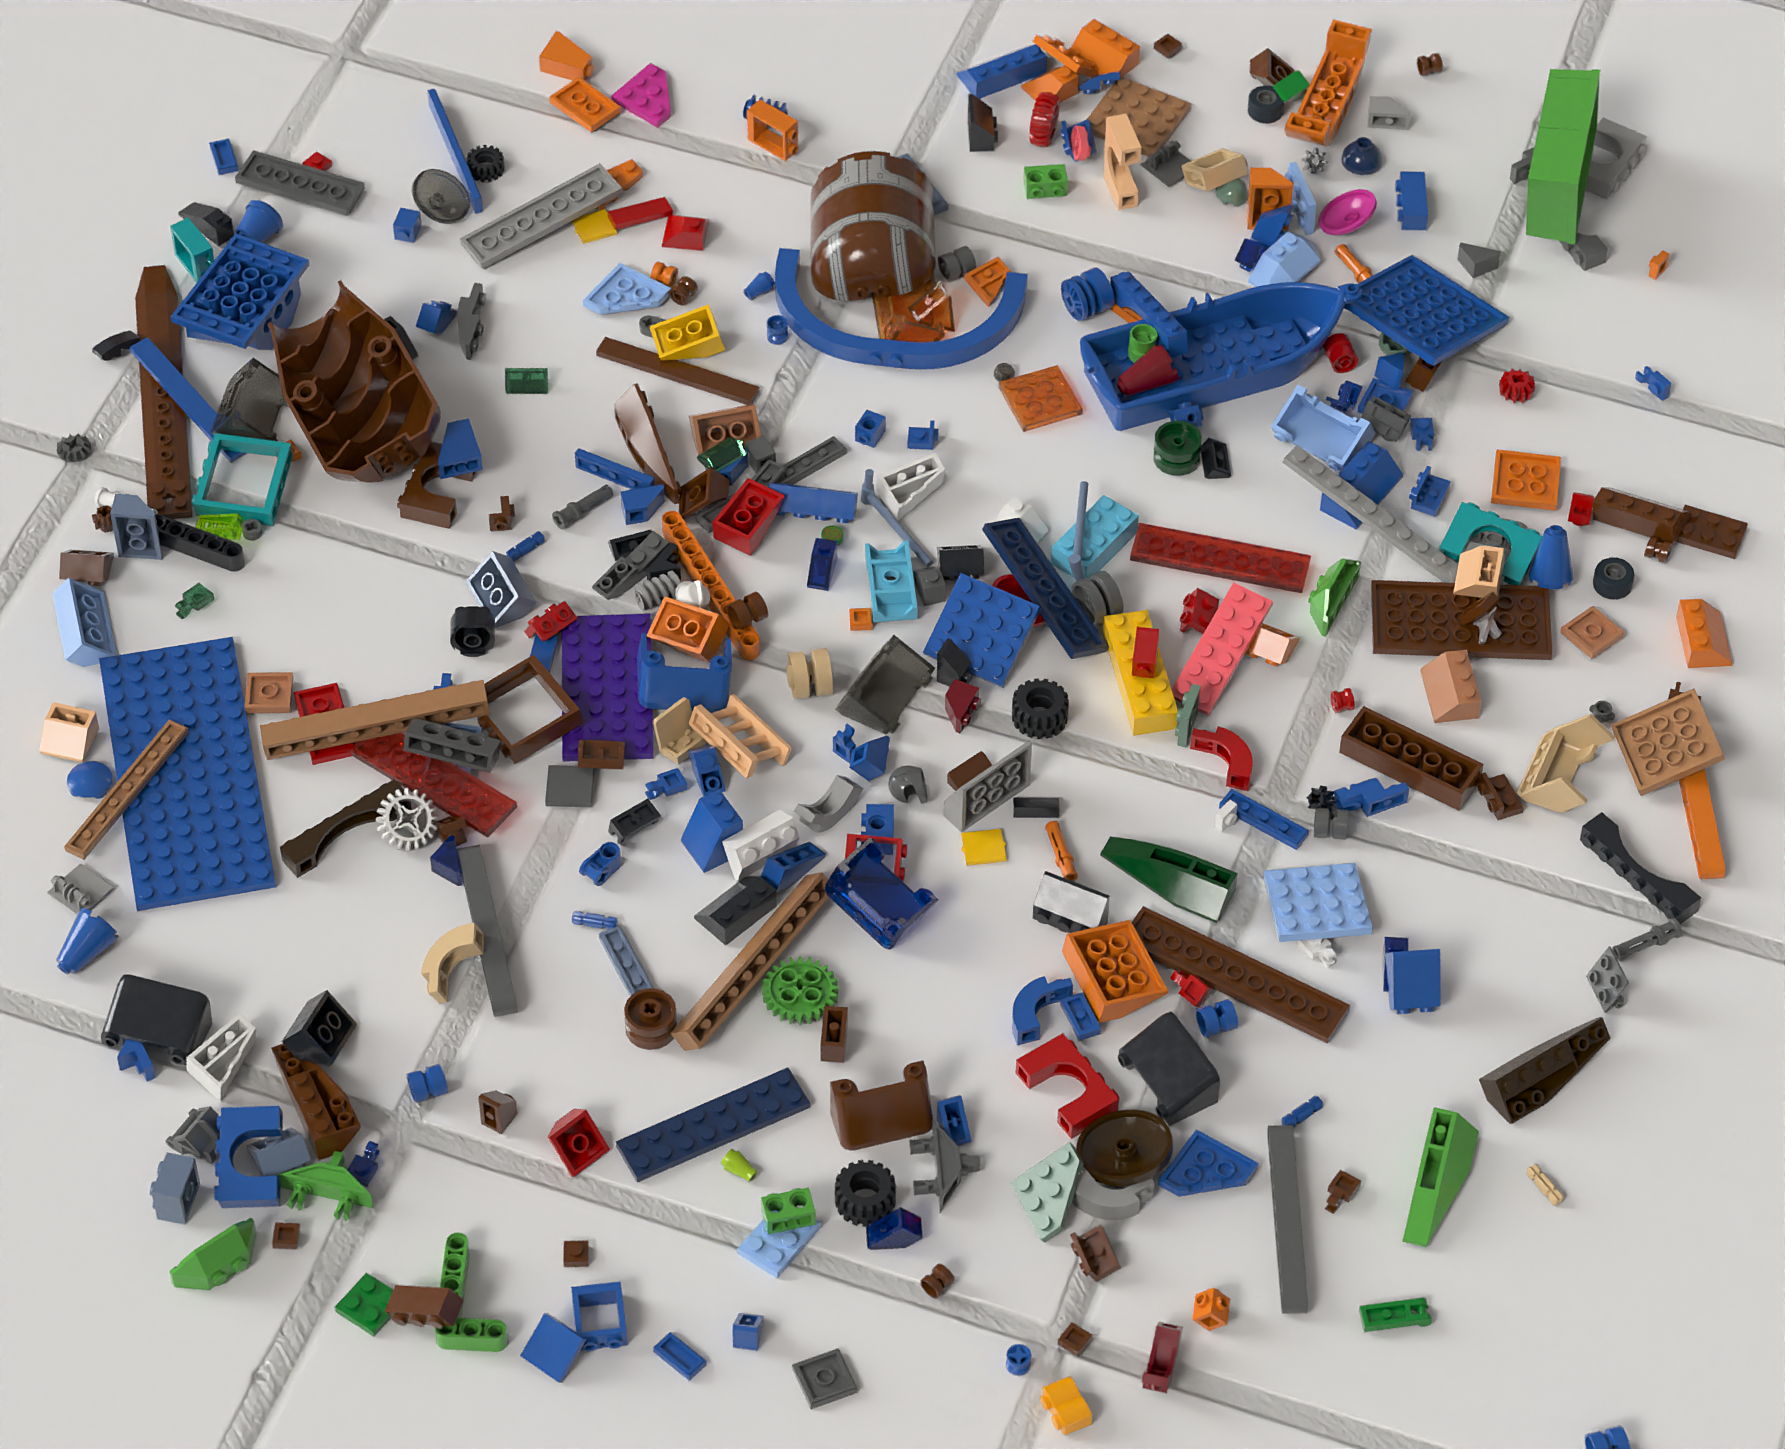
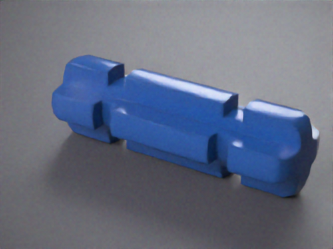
(526, 546)
(594, 920)
(1303, 1111)

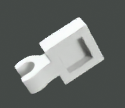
(1319, 948)

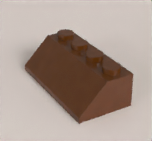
(1639, 514)

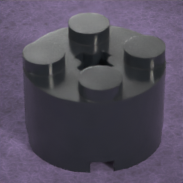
(472, 630)

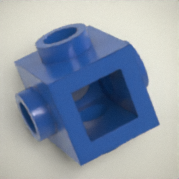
(1187, 412)

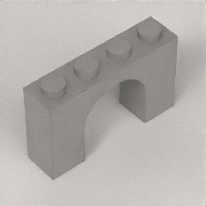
(1625, 145)

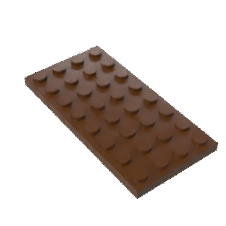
(1425, 621)

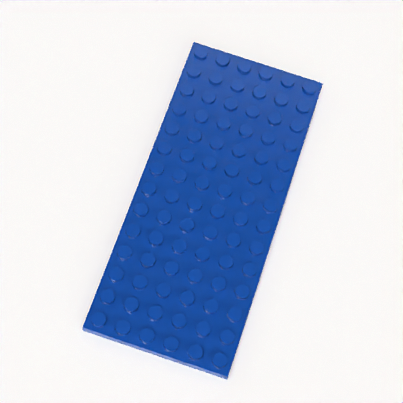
(201, 816)

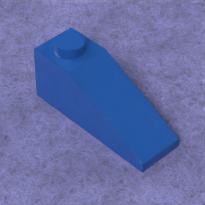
(789, 866)

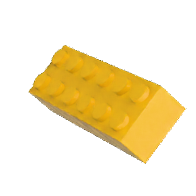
(1146, 700)

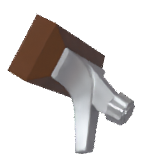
(1482, 615)

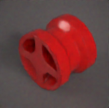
(1342, 700)

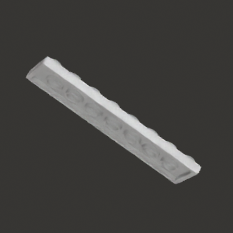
(541, 216)

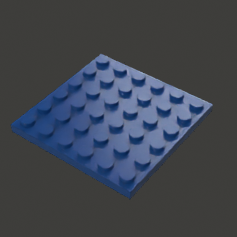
(1425, 310)

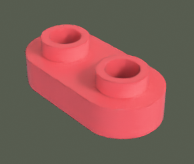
(1080, 143)

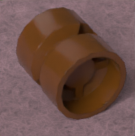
(744, 612)

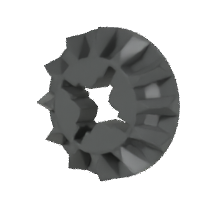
(78, 453)

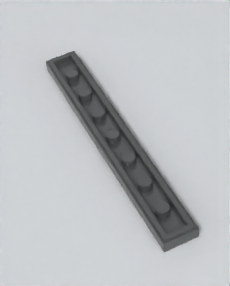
(796, 471)

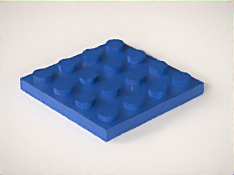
(985, 626)

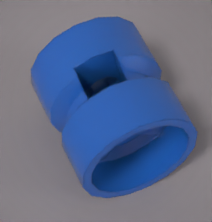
(1217, 1018)
(427, 1083)
(1612, 1439)

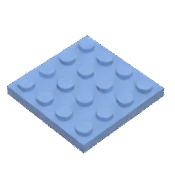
(1317, 902)

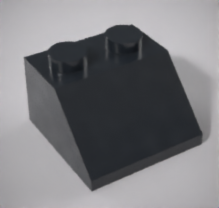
(981, 125)
(961, 559)

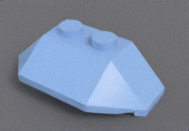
(1285, 261)

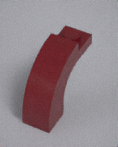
(1162, 1357)

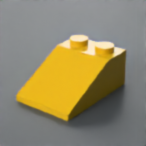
(688, 335)

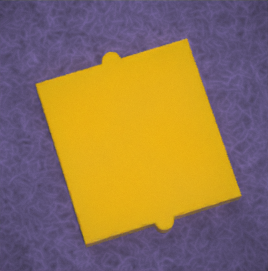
(594, 226)
(983, 847)

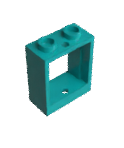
(191, 248)

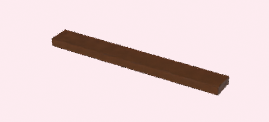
(678, 371)

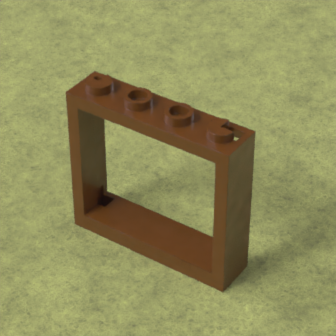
(513, 678)

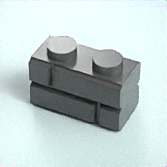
(1386, 418)

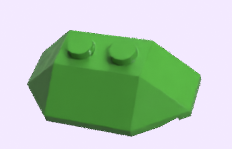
(1332, 592)
(217, 1258)

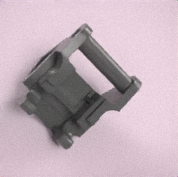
(197, 1134)

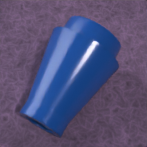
(761, 283)

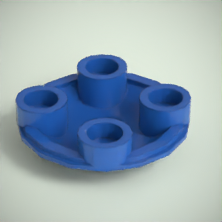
(89, 780)

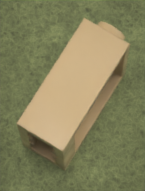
(1215, 169)

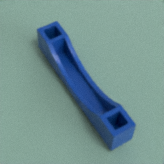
(1132, 294)

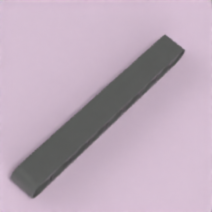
(484, 916)
(1287, 1219)

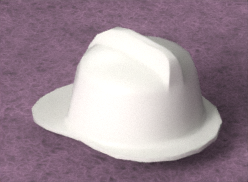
(693, 593)

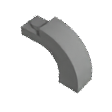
(832, 806)
(1110, 1203)

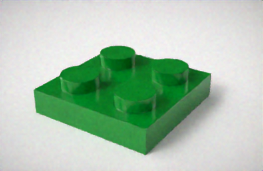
(366, 1304)

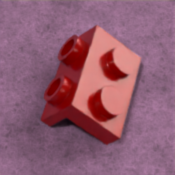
(1198, 610)
(553, 621)

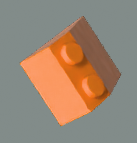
(688, 629)

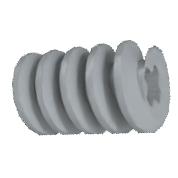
(656, 589)

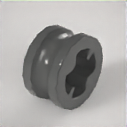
(253, 534)

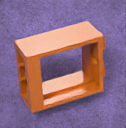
(757, 119)

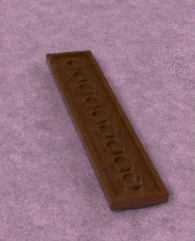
(1240, 976)

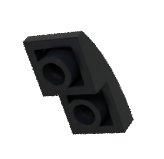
(112, 345)

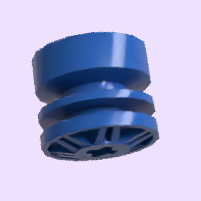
(1087, 294)

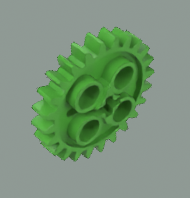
(800, 984)

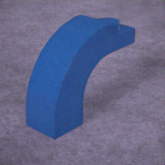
(1030, 1000)

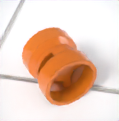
(664, 274)

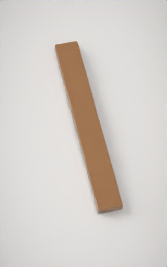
(126, 789)

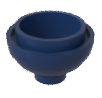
(1361, 157)

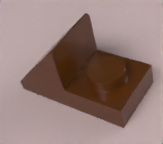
(451, 826)

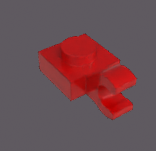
(1192, 989)

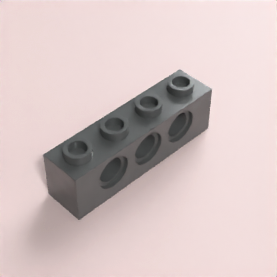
(452, 745)

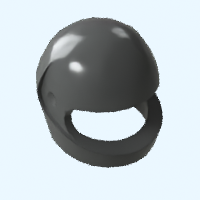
(908, 781)

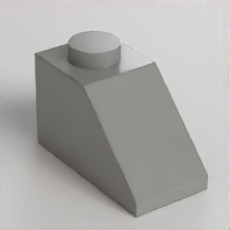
(1387, 114)

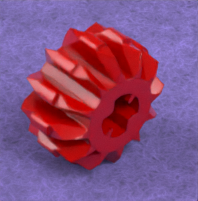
(1517, 385)

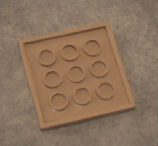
(1150, 112)
(1667, 742)

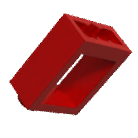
(901, 849)

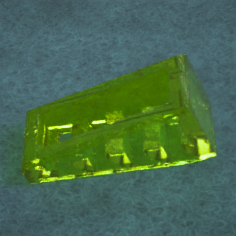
(232, 523)

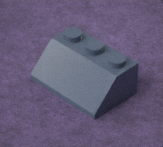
(135, 528)
(501, 589)

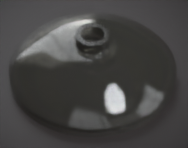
(440, 196)

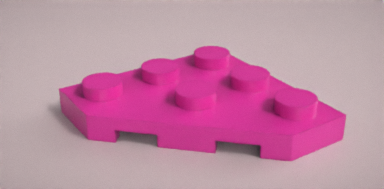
(646, 95)

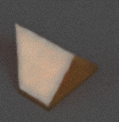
(933, 307)

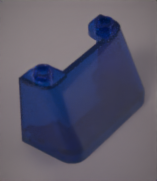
(877, 896)

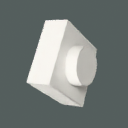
(1226, 816)

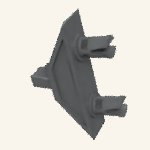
(949, 1165)

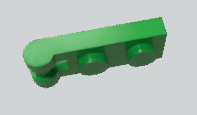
(1395, 1314)

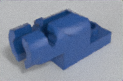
(1370, 797)

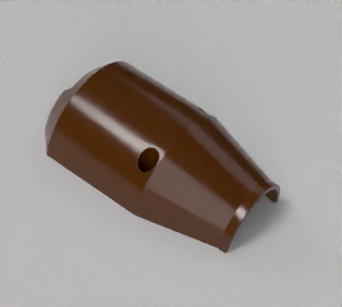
(355, 392)

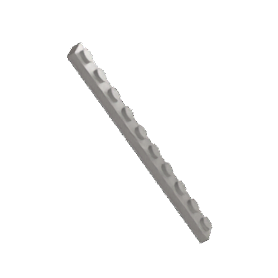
(1372, 514)

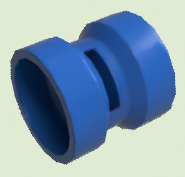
(777, 329)

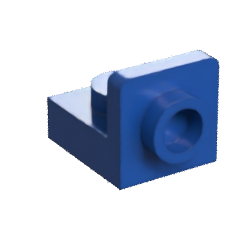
(922, 437)

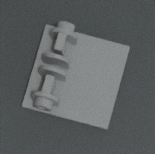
(79, 889)

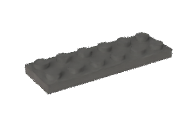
(300, 182)

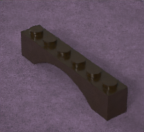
(306, 849)

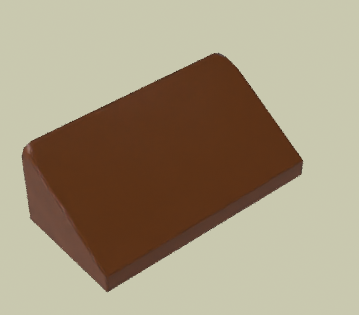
(968, 770)

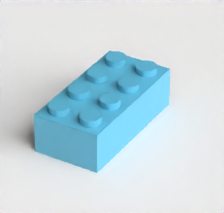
(1106, 532)

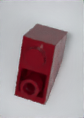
(960, 703)

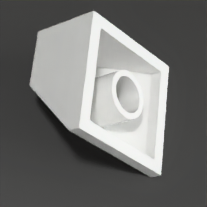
(1017, 508)

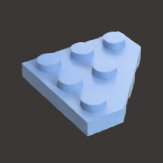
(626, 291)

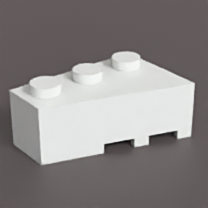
(909, 484)
(222, 1055)

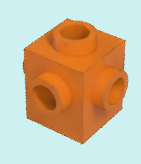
(1211, 1309)

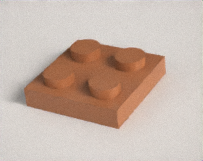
(1592, 632)
(269, 692)

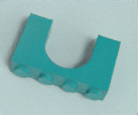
(1472, 521)

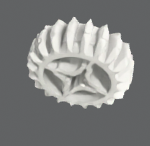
(414, 827)

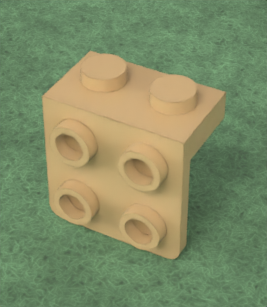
(675, 734)

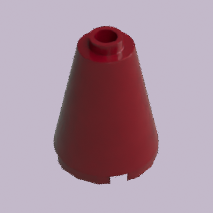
(1148, 372)

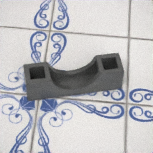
(1587, 251)

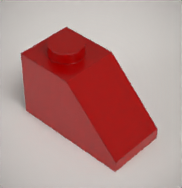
(1145, 652)

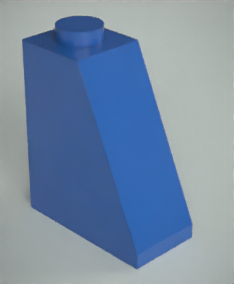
(459, 450)

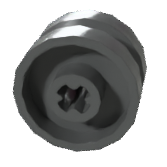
(1098, 596)

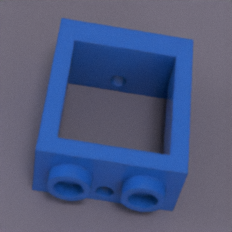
(600, 1295)

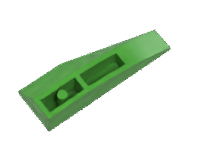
(1441, 1173)

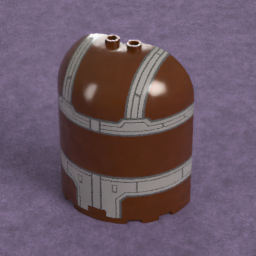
(871, 227)

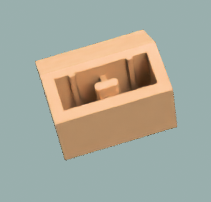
(1480, 572)
(68, 732)

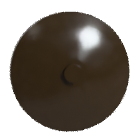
(1125, 1147)

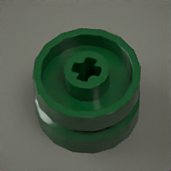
(1177, 448)

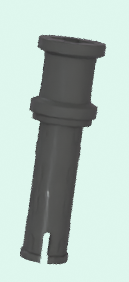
(575, 510)
(1658, 937)

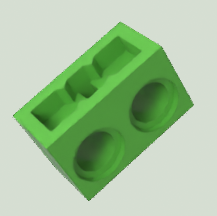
(1045, 181)
(789, 1215)

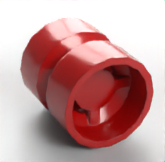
(1340, 353)

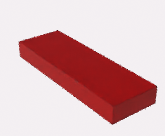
(640, 213)

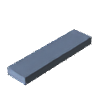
(624, 960)

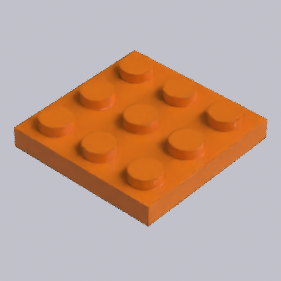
(1526, 480)

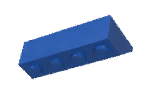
(1004, 71)
(1371, 473)

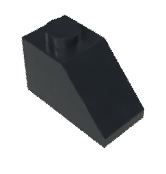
(952, 664)

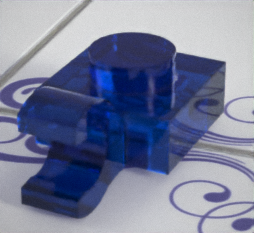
(364, 1167)

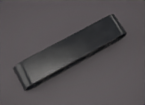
(200, 544)

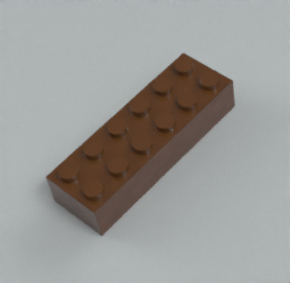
(1411, 758)

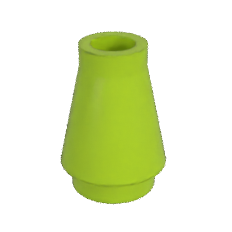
(738, 1165)

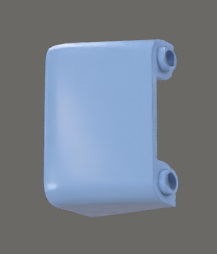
(1321, 429)

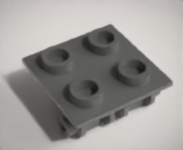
(1166, 163)
(1608, 980)

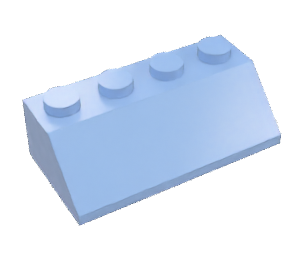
(83, 623)

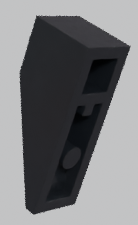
(210, 222)

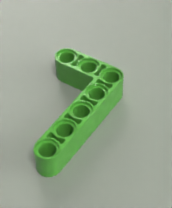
(482, 1328)

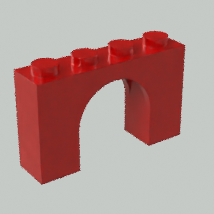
(1062, 1058)

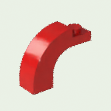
(1231, 749)

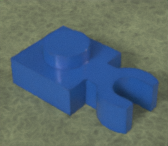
(1422, 432)

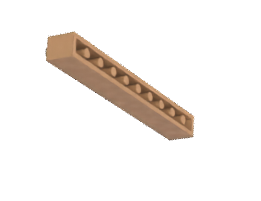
(373, 719)
(751, 963)

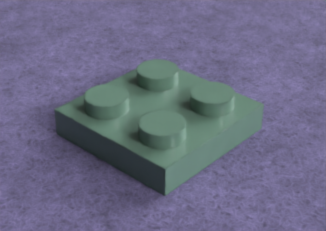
(1187, 716)

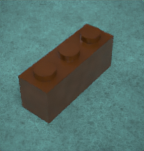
(424, 1306)

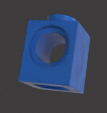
(870, 428)

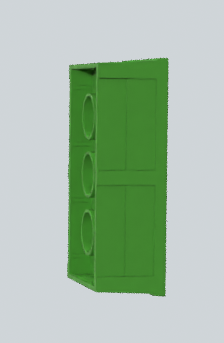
(1562, 154)

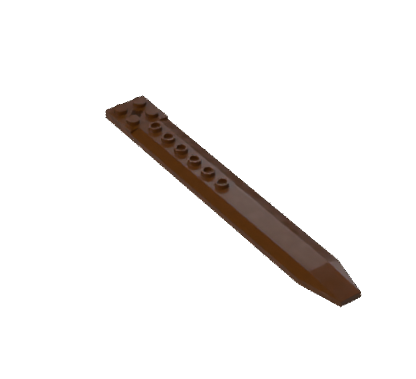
(161, 416)

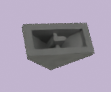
(1478, 259)

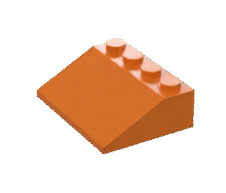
(1113, 969)

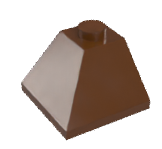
(1269, 68)
(702, 492)

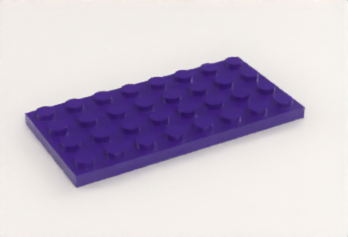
(603, 682)

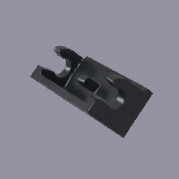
(633, 820)

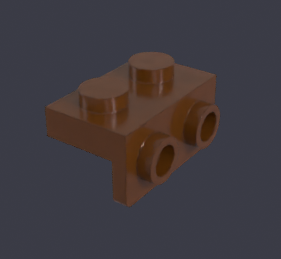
(1095, 1253)

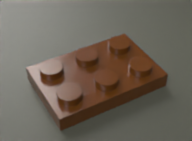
(1712, 532)

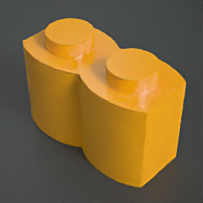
(1066, 1405)

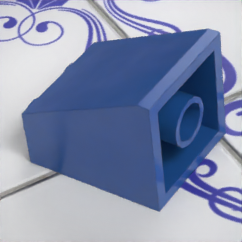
(709, 825)
(1413, 980)

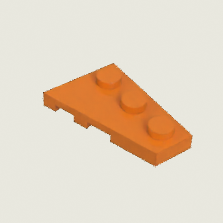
(625, 175)

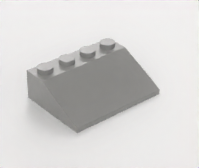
(990, 789)

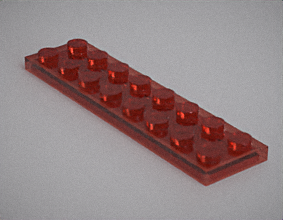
(1220, 557)
(441, 781)

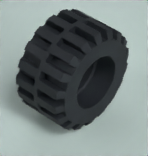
(1040, 722)
(865, 1176)

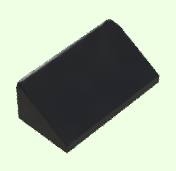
(1215, 459)
(627, 544)
(1035, 807)

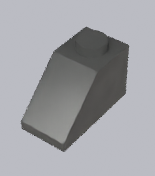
(930, 585)

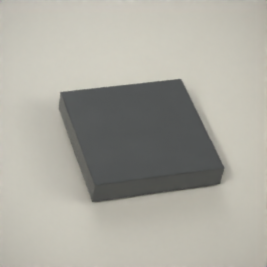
(569, 786)
(824, 1378)

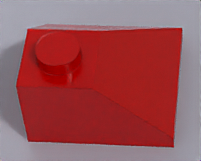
(685, 232)
(577, 1140)

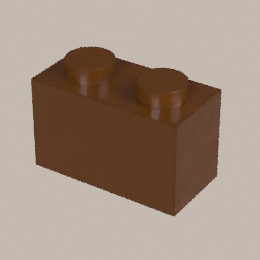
(834, 1034)

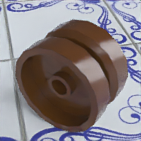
(650, 1018)

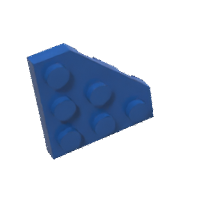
(1206, 1167)

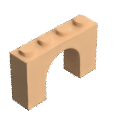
(1120, 151)

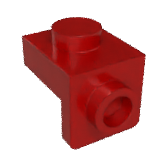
(1580, 509)

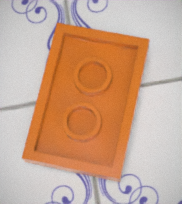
(1066, 56)
(585, 104)

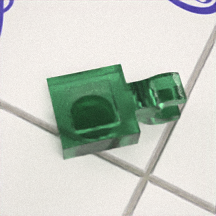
(196, 598)

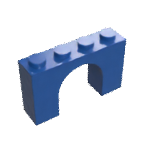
(236, 1127)

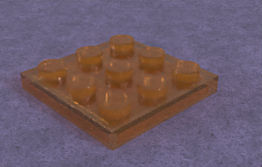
(1040, 398)

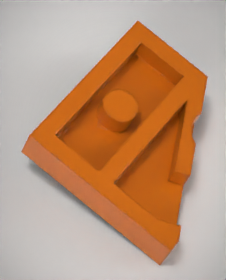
(988, 279)

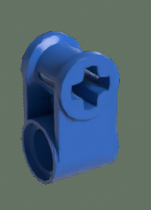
(602, 863)

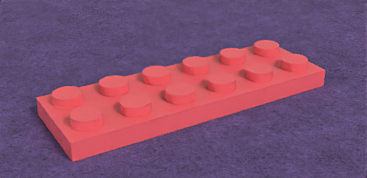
(1222, 646)

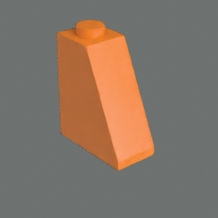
(565, 59)

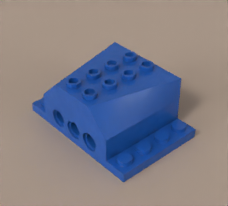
(242, 294)

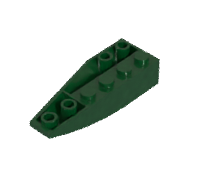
(1175, 875)

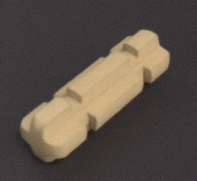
(1545, 1184)

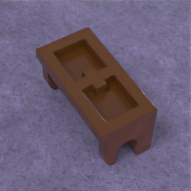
(601, 754)

